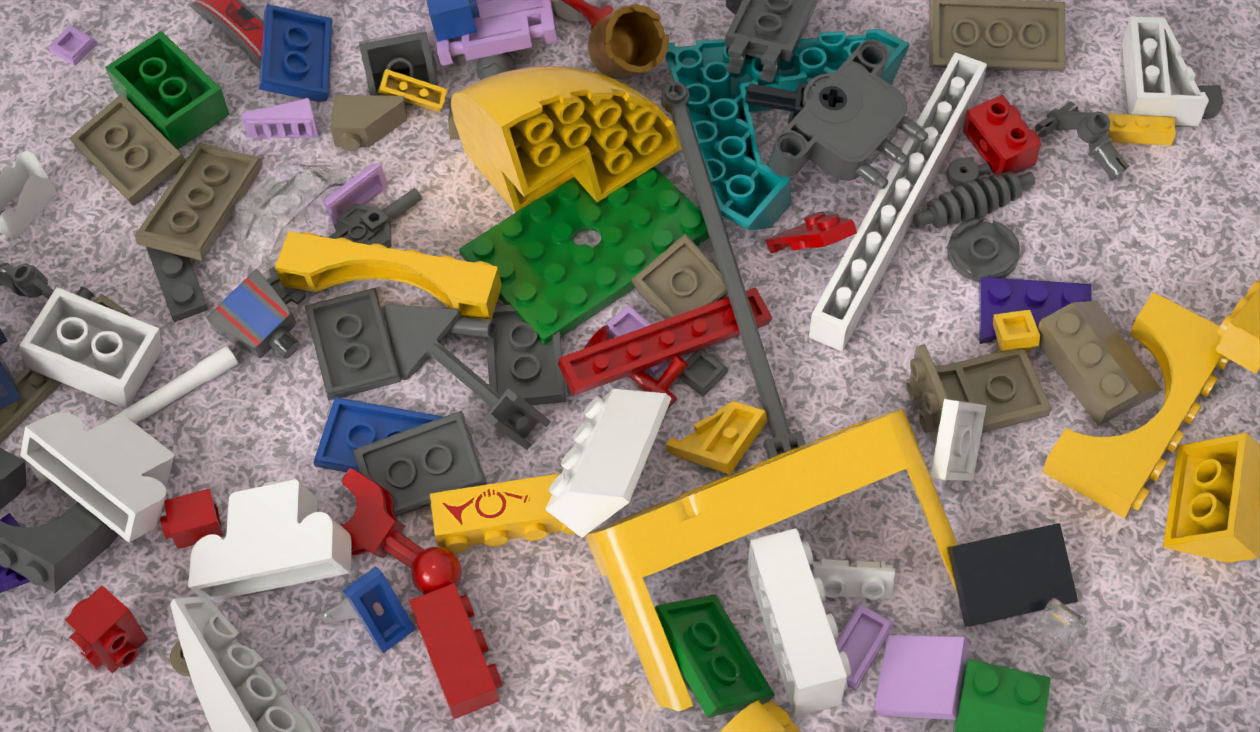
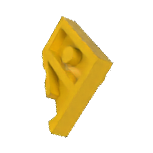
(721, 438)

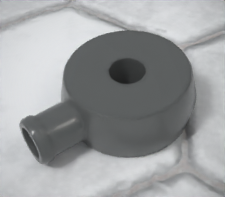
(964, 170)

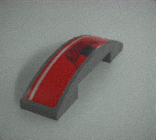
(236, 21)

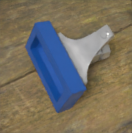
(376, 606)

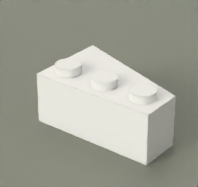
(1157, 75)

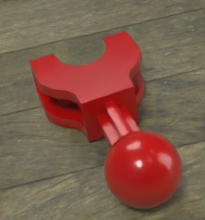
(379, 532)

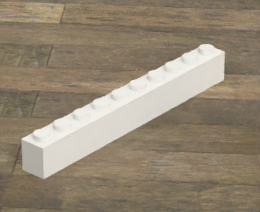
(895, 205)

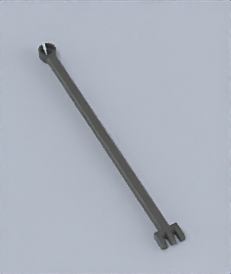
(751, 339)

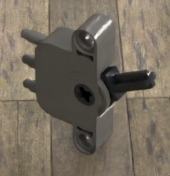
(841, 119)

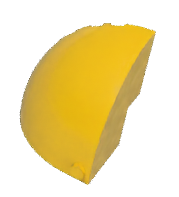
(559, 123)

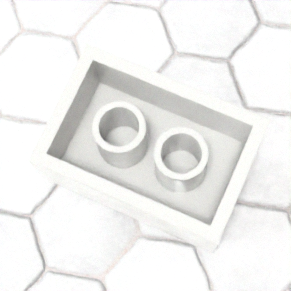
(91, 347)

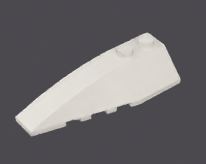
(229, 676)

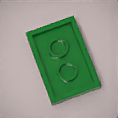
(712, 655)

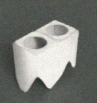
(34, 196)

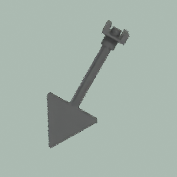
(418, 334)

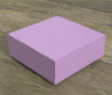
(72, 45)

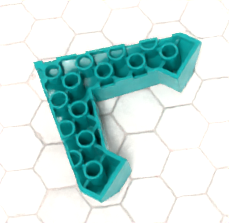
(724, 127)

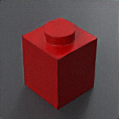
(191, 518)

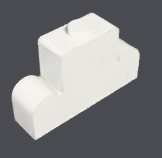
(108, 470)
(270, 544)

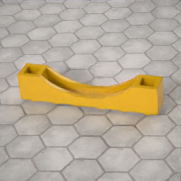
(320, 262)

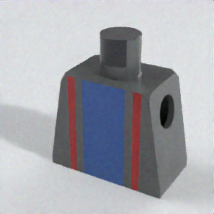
(255, 318)

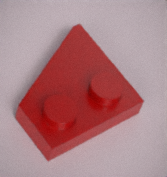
(816, 232)

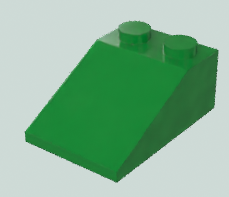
(1001, 699)

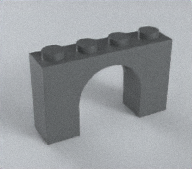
(49, 552)

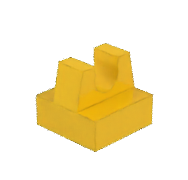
(1016, 330)

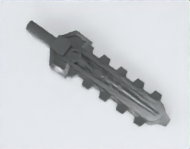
(360, 225)

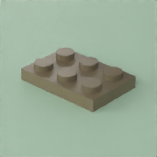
(127, 149)

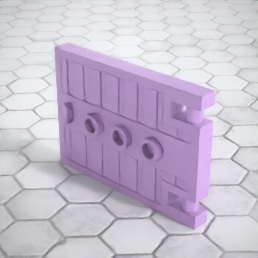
(502, 29)

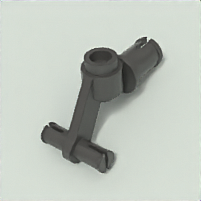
(1091, 129)
(30, 282)

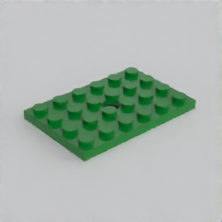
(565, 284)

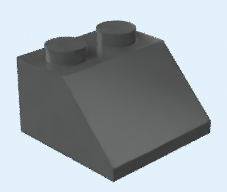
(401, 53)

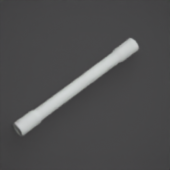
(203, 372)

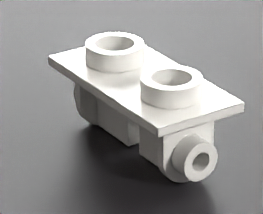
(865, 580)

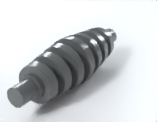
(974, 199)

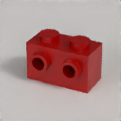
(1001, 136)
(105, 631)

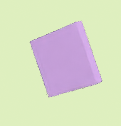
(921, 676)

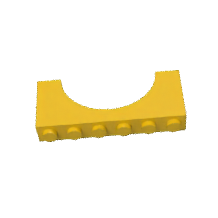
(1119, 466)

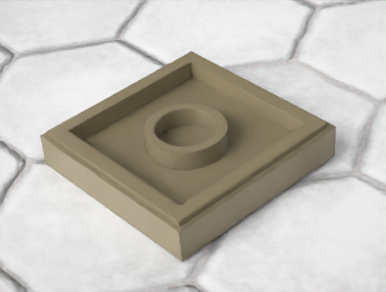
(680, 280)

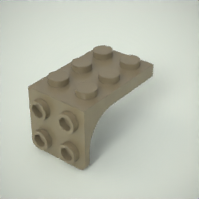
(999, 380)

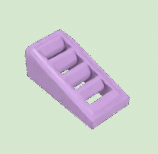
(281, 121)

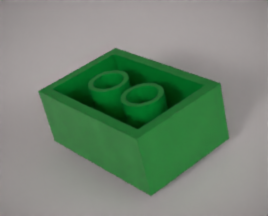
(168, 89)

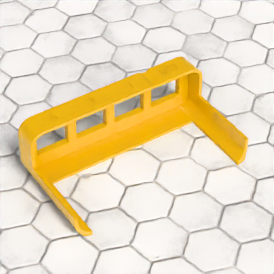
(742, 505)

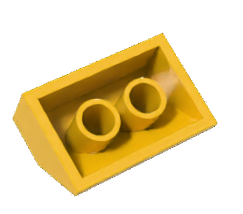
(1216, 499)

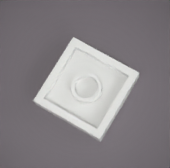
(958, 440)

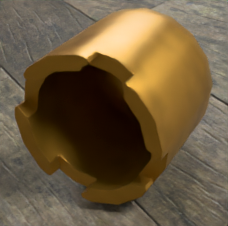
(628, 42)

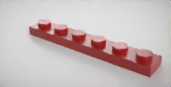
(656, 343)

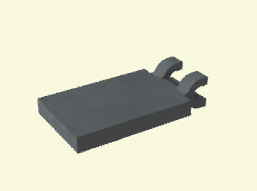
(768, 32)

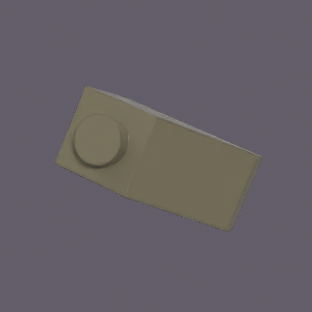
(365, 119)

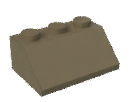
(1095, 360)

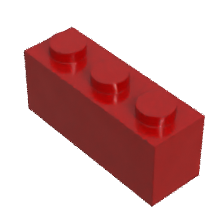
(456, 650)

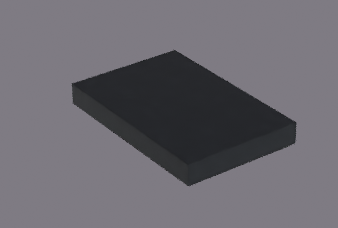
(1011, 574)

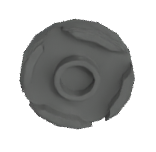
(972, 251)

